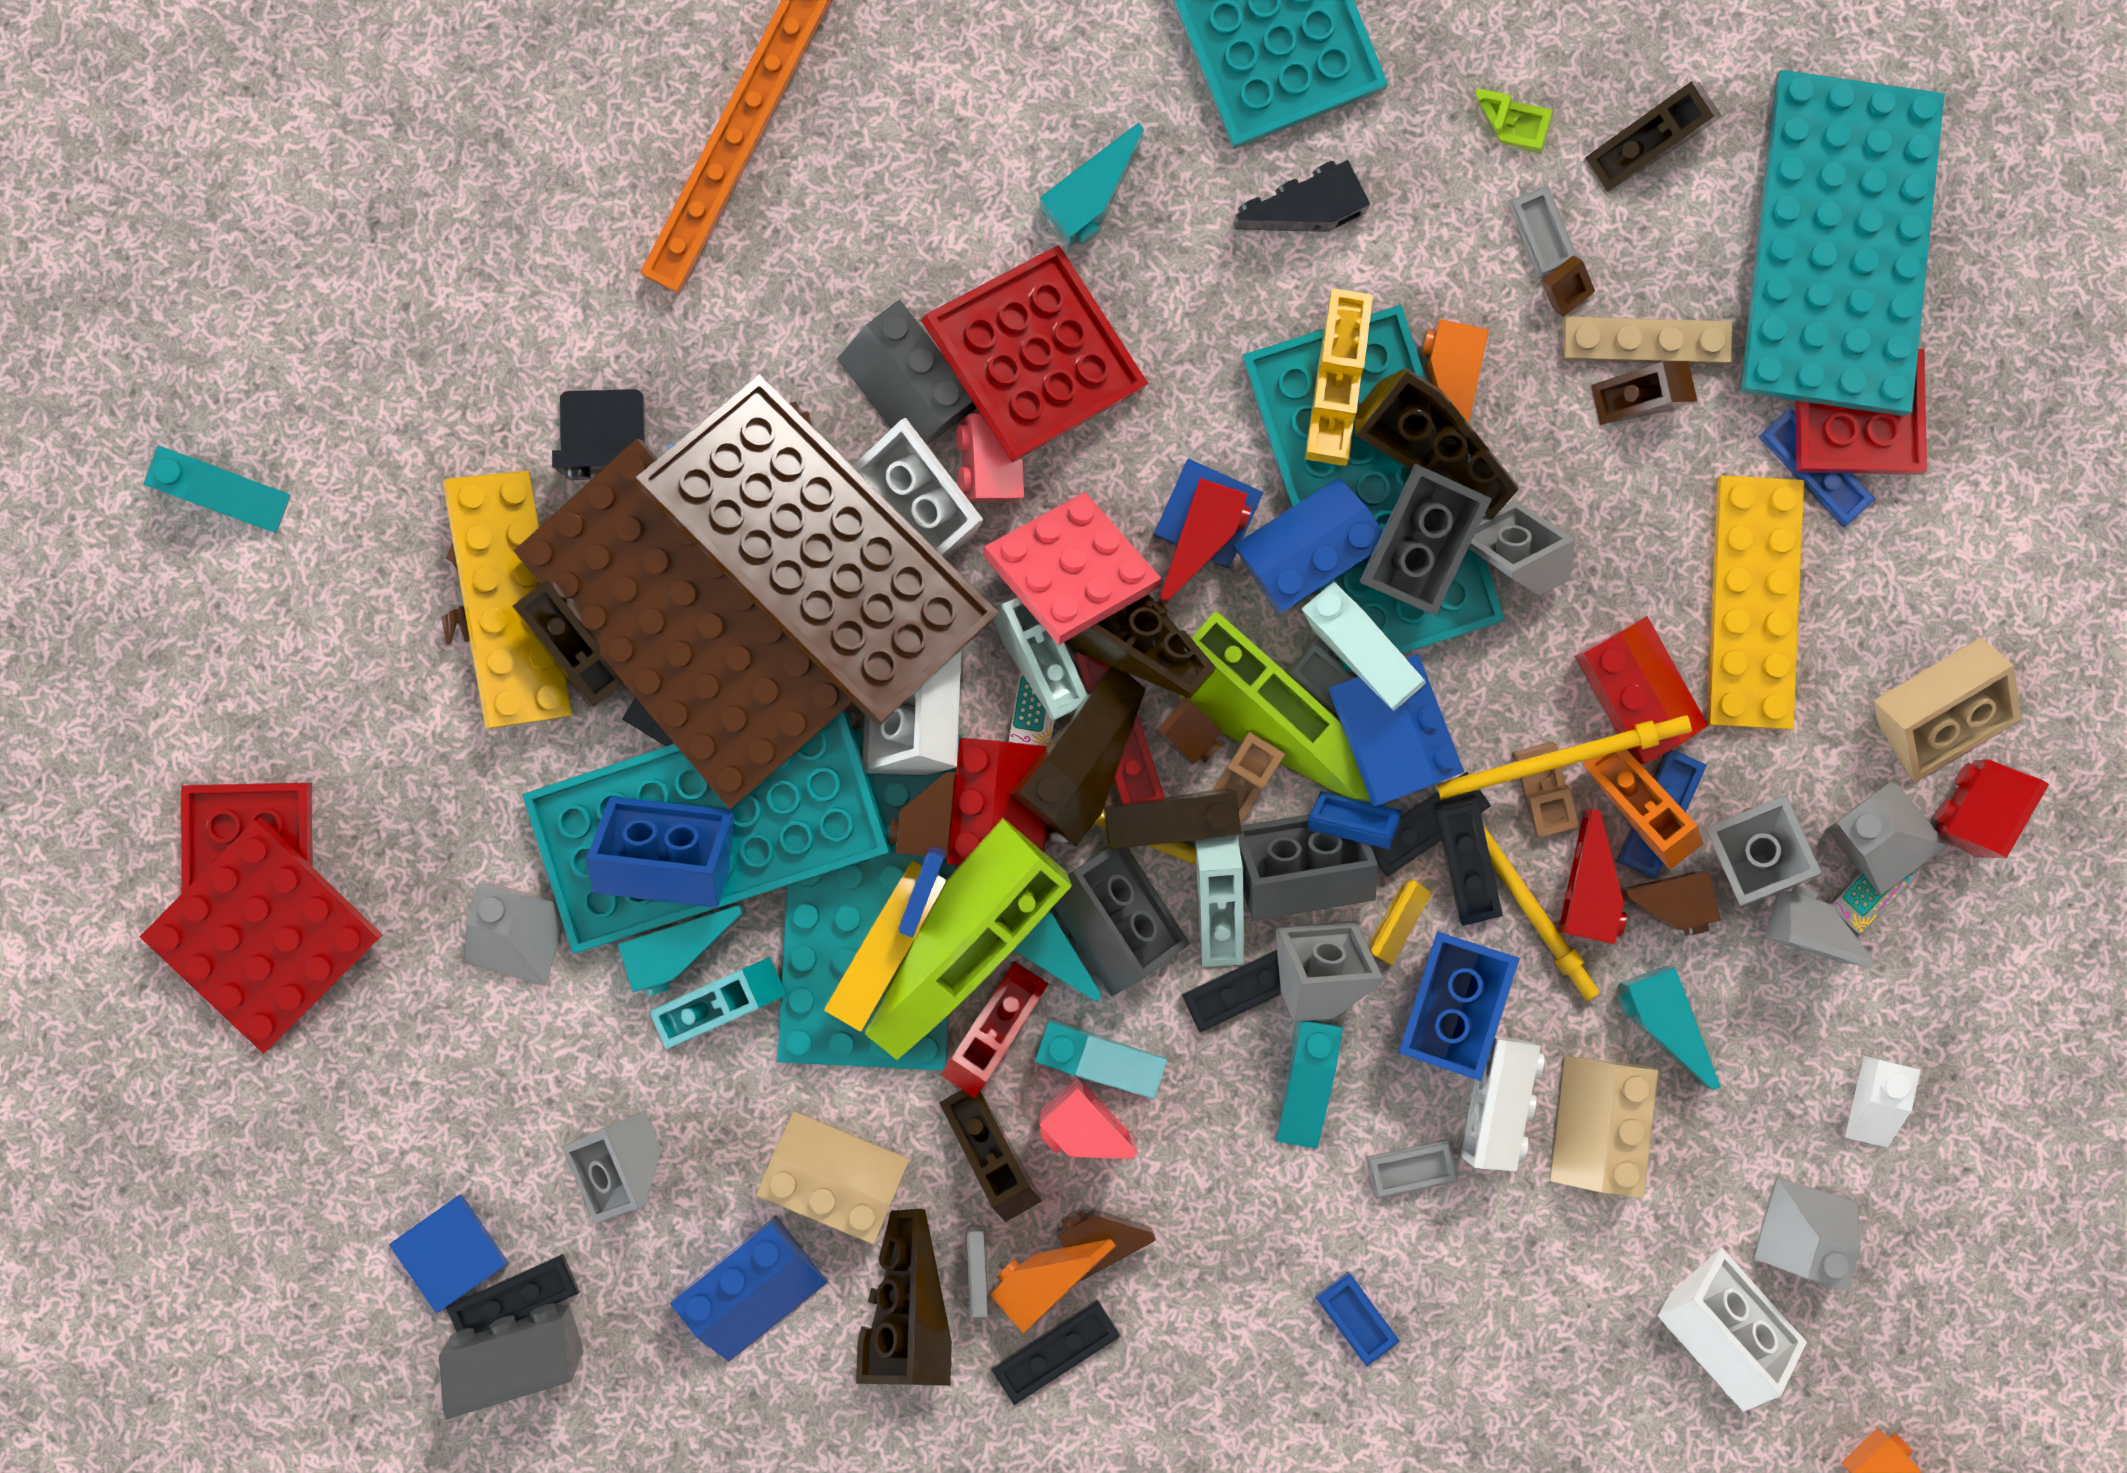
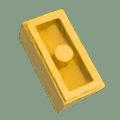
(1399, 921)

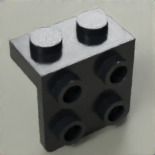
(596, 429)

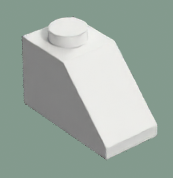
(1881, 1101)

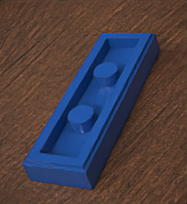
(1837, 492)
(1679, 778)

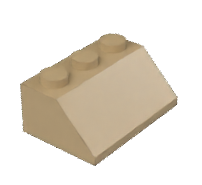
(1949, 708)
(1604, 1126)
(833, 1177)

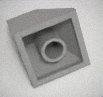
(1525, 548)
(1886, 837)
(1763, 851)
(1814, 927)
(512, 932)
(1324, 969)
(615, 1166)
(1810, 1234)

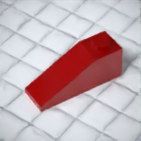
(1208, 527)
(1593, 892)
(994, 1029)

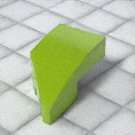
(1516, 122)

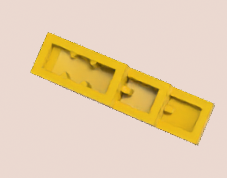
(1339, 377)
(879, 955)

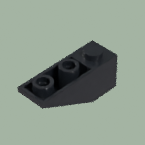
(1313, 205)

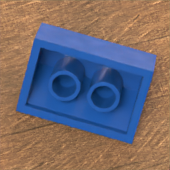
(1309, 545)
(1400, 747)
(661, 851)
(1459, 1005)
(748, 1290)

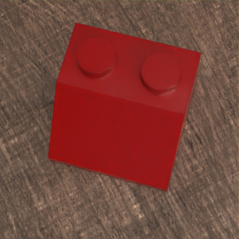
(1988, 808)

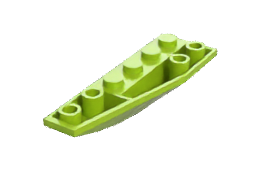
(1259, 697)
(967, 933)

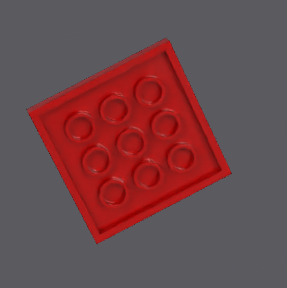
(1034, 352)
(261, 935)

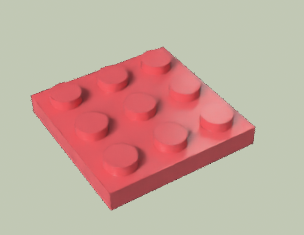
(1071, 567)

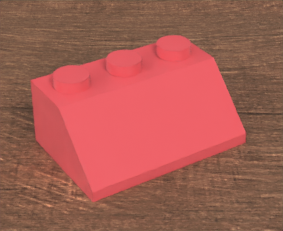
(1084, 1125)

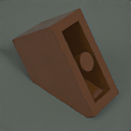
(1644, 391)
(1190, 732)
(925, 819)
(1678, 901)
(1099, 1226)

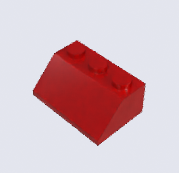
(1639, 684)
(982, 794)

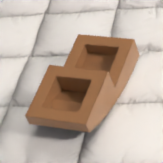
(1249, 771)
(1547, 795)

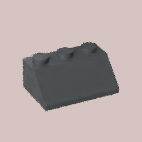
(906, 374)
(1425, 539)
(1302, 869)
(1119, 919)
(509, 1359)

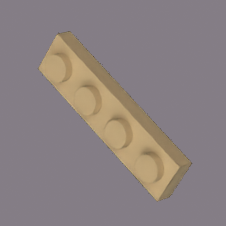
(1647, 340)

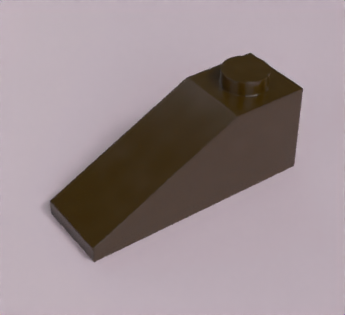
(1654, 135)
(567, 643)
(1173, 819)
(990, 1154)

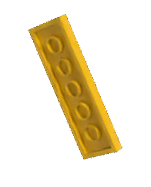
(1755, 602)
(512, 669)

